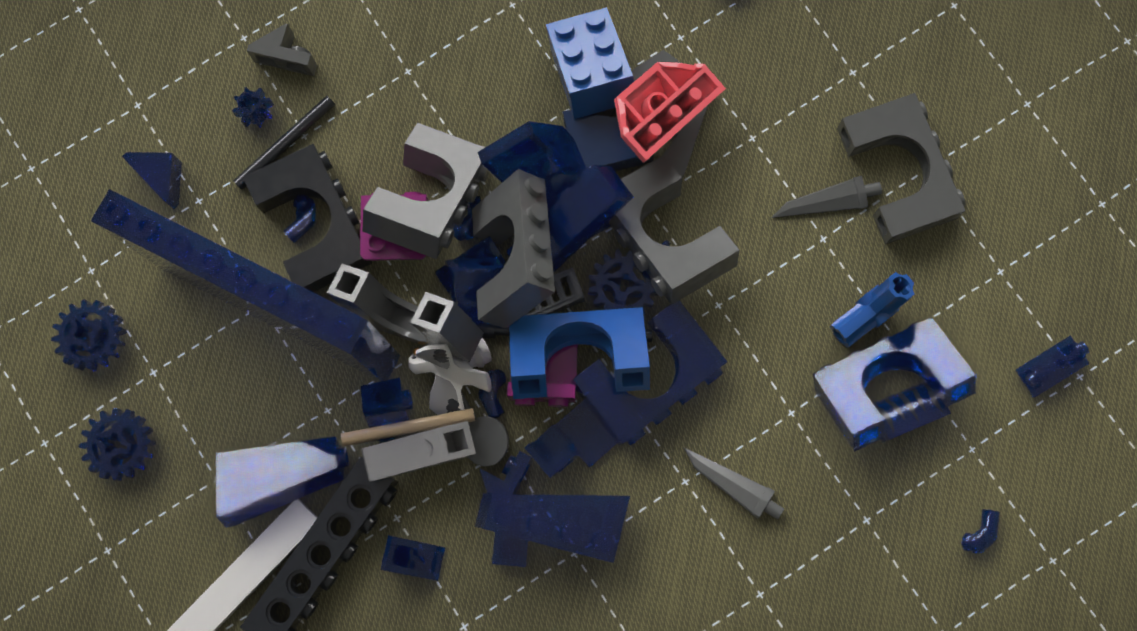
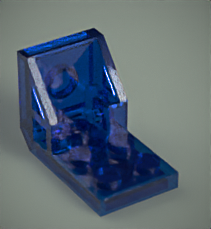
(541, 151)

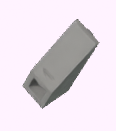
(418, 451)

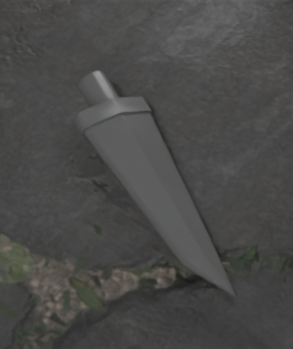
(842, 196)
(743, 490)

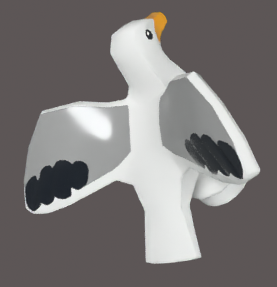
(451, 374)

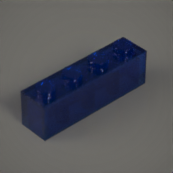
(584, 211)

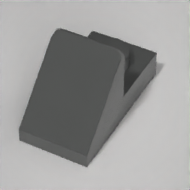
(276, 52)

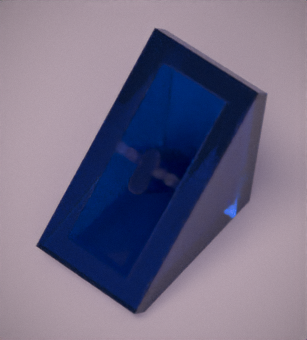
(160, 172)
(412, 558)

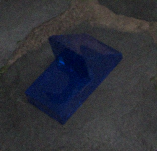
(514, 469)

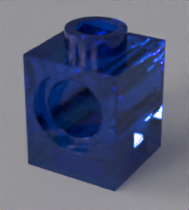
(386, 402)

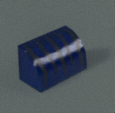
(909, 410)

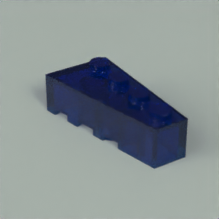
(567, 522)

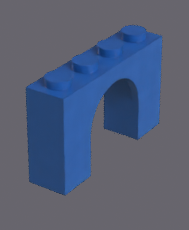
(614, 331)

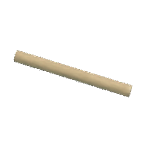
(406, 427)

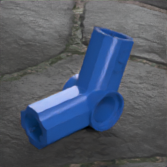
(873, 309)

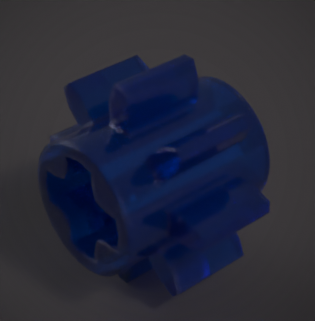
(260, 104)

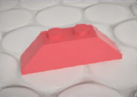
(663, 104)

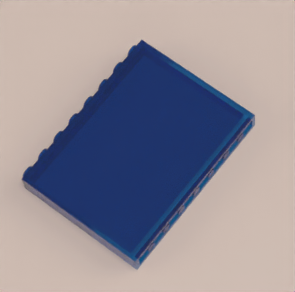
(248, 286)

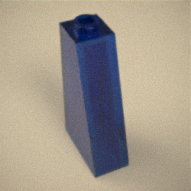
(274, 475)

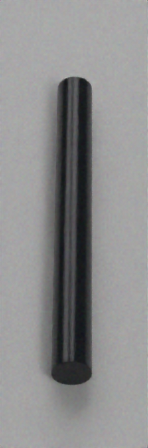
(287, 139)

